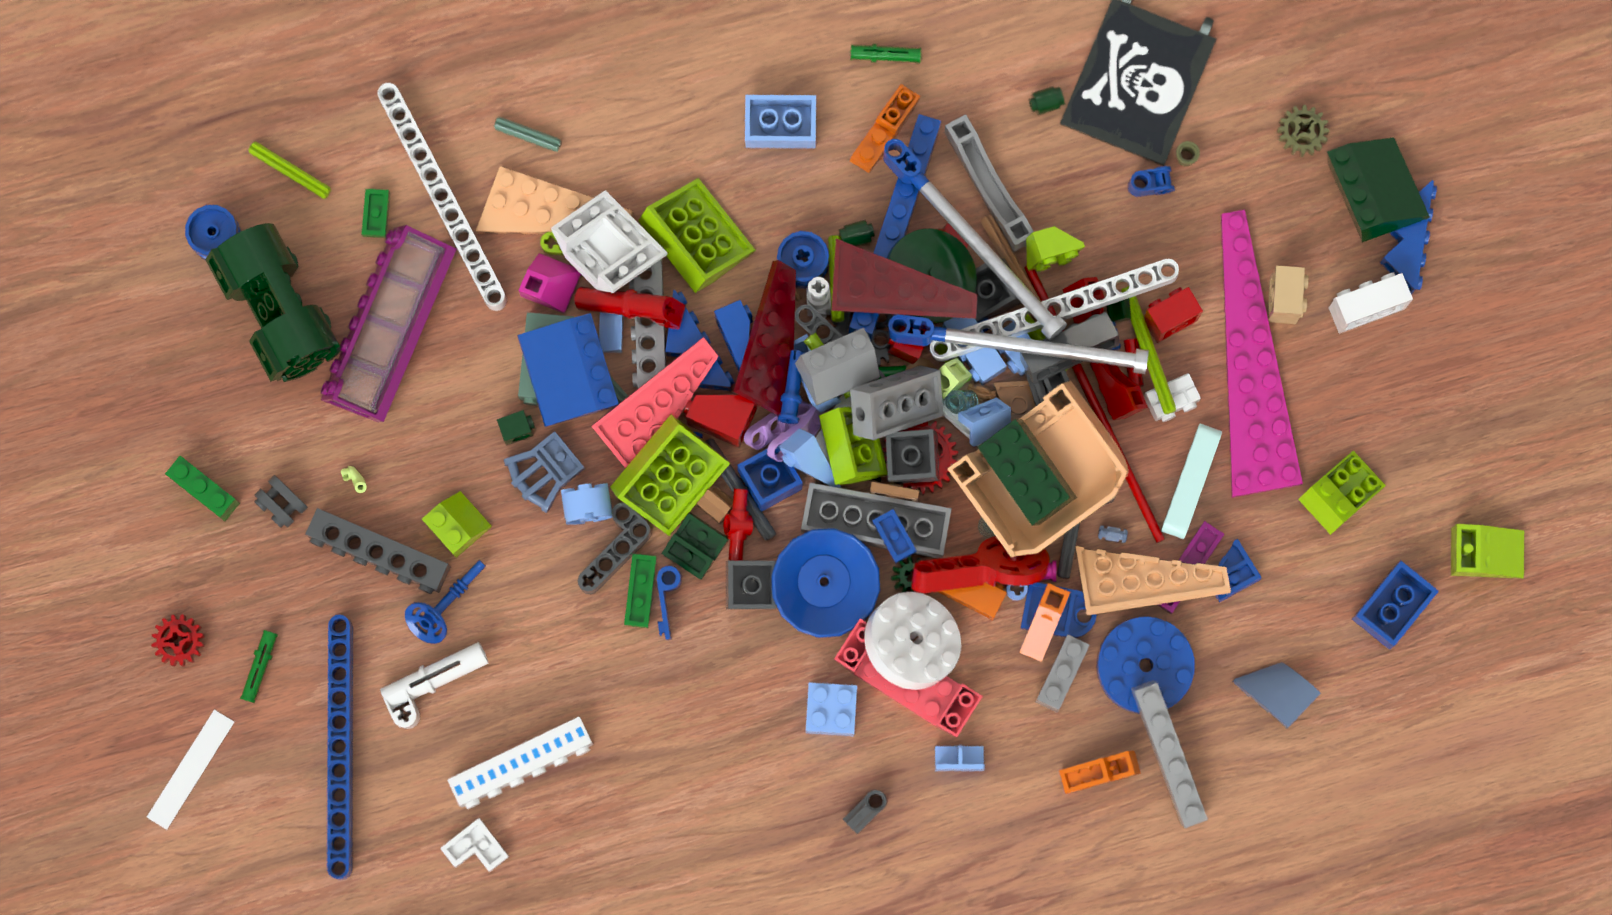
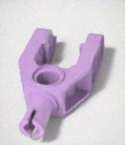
(808, 421)

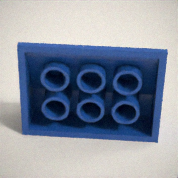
(568, 370)

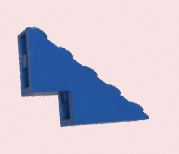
(1408, 254)
(682, 339)

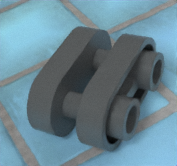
(281, 516)

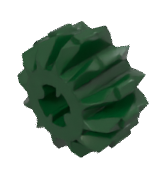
(906, 569)

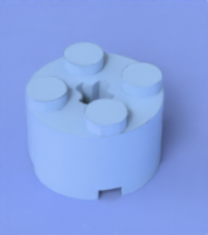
(586, 504)

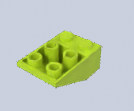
(1341, 492)
(1487, 551)

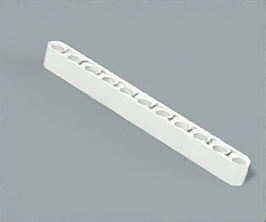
(437, 186)
(1068, 311)

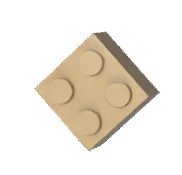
(1286, 294)

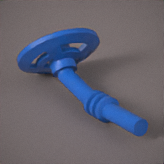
(433, 615)

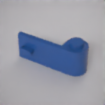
(667, 580)

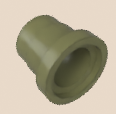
(1190, 147)

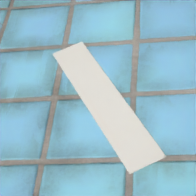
(190, 769)

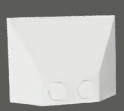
(606, 243)

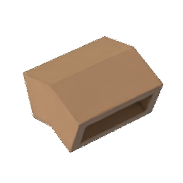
(715, 503)

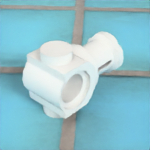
(819, 296)

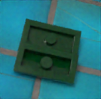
(695, 546)

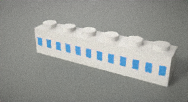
(520, 762)

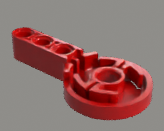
(987, 565)

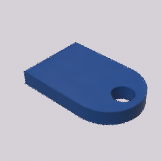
(1068, 622)

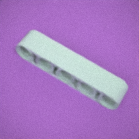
(1191, 481)

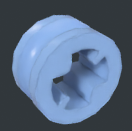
(1011, 594)

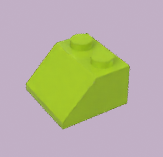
(456, 523)

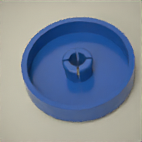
(1145, 639)

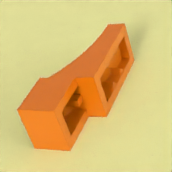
(1100, 771)

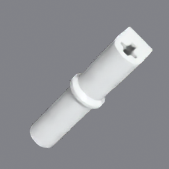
(403, 690)

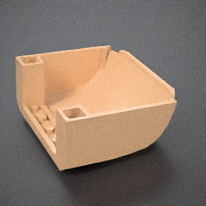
(1080, 452)

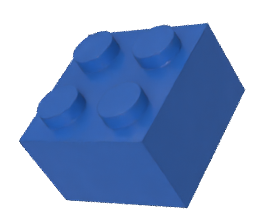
(768, 479)

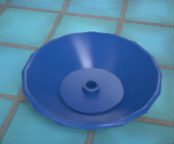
(850, 587)

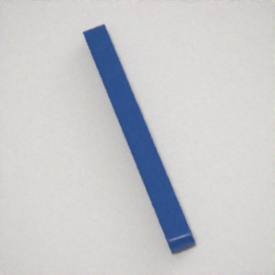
(344, 758)

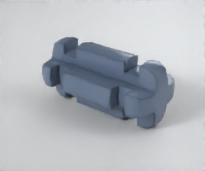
(1112, 534)

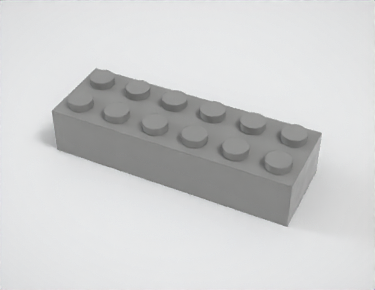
(855, 510)

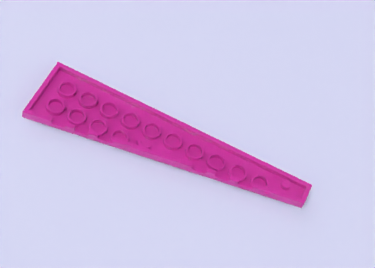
(1258, 415)

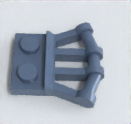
(556, 459)

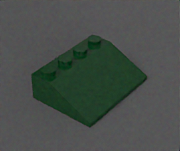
(1376, 187)

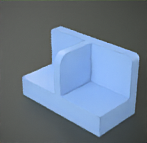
(985, 420)
(959, 758)

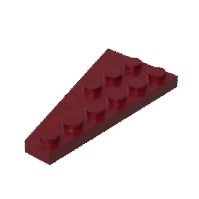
(882, 286)
(768, 351)

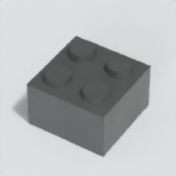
(912, 457)
(749, 585)

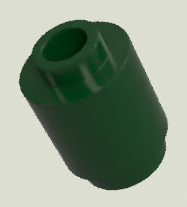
(1046, 100)
(857, 233)

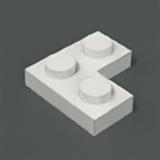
(476, 840)

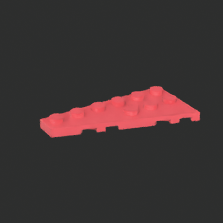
(643, 412)

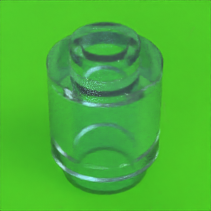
(961, 400)

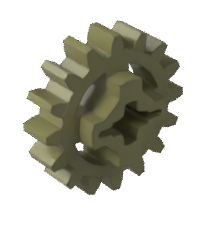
(1296, 123)

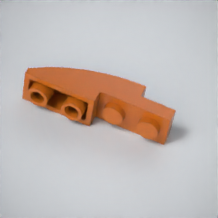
(885, 128)

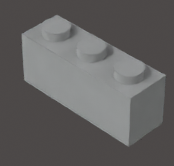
(1062, 673)

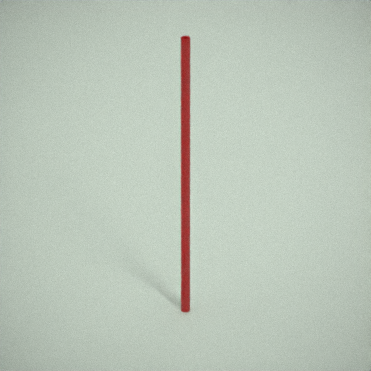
(1097, 409)

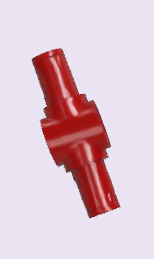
(738, 524)

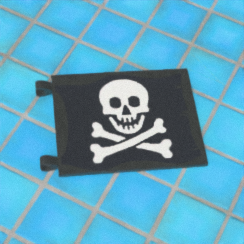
(1139, 80)

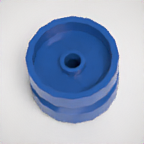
(206, 221)
(807, 246)

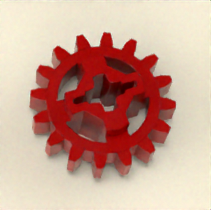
(176, 630)

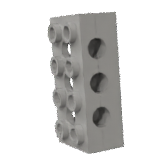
(919, 388)

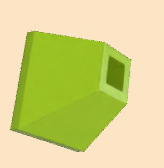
(1051, 247)

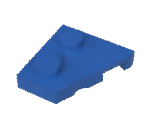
(1240, 570)

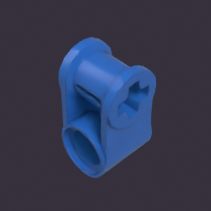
(1156, 182)

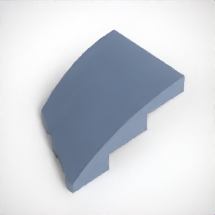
(1279, 691)

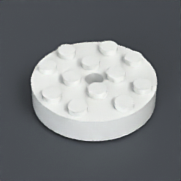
(890, 643)

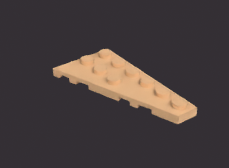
(527, 204)
(1135, 581)

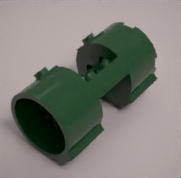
(258, 270)

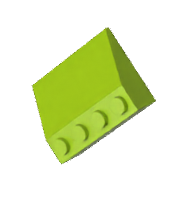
(696, 234)
(669, 475)

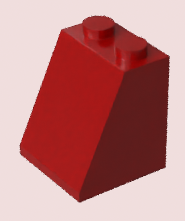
(721, 416)

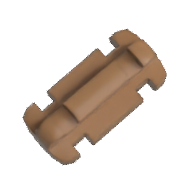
(982, 391)

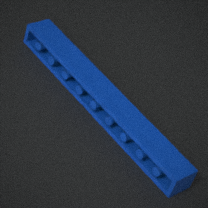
(900, 208)

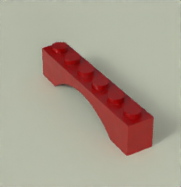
(1120, 393)

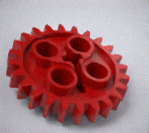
(945, 458)

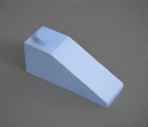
(805, 454)

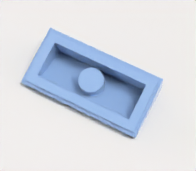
(611, 332)

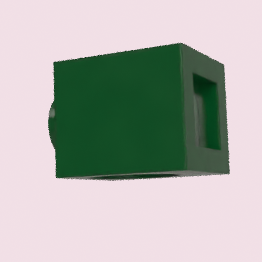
(516, 427)

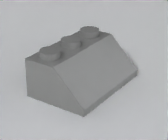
(838, 366)

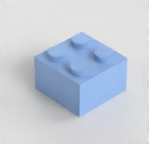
(831, 709)

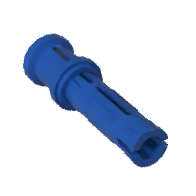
(791, 397)

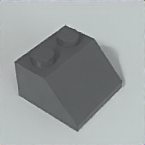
(992, 294)

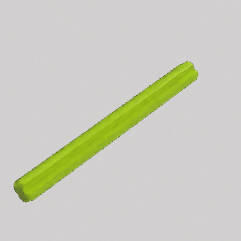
(1153, 363)

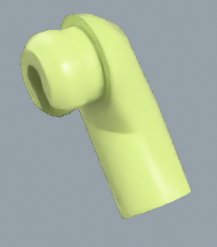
(357, 478)

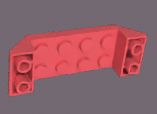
(942, 705)

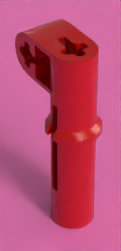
(631, 304)

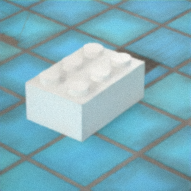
(1370, 302)

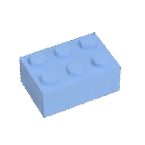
(780, 121)

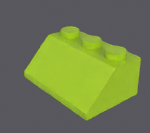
(850, 456)

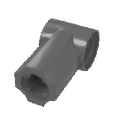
(863, 813)

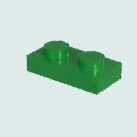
(375, 213)

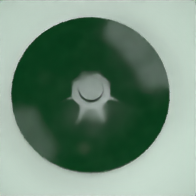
(938, 256)

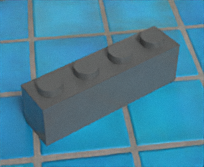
(1094, 333)

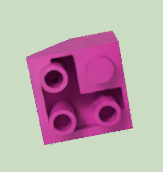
(549, 283)

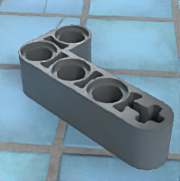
(610, 552)

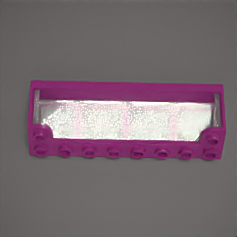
(388, 323)

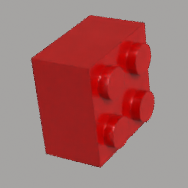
(1172, 314)

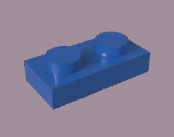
(894, 536)

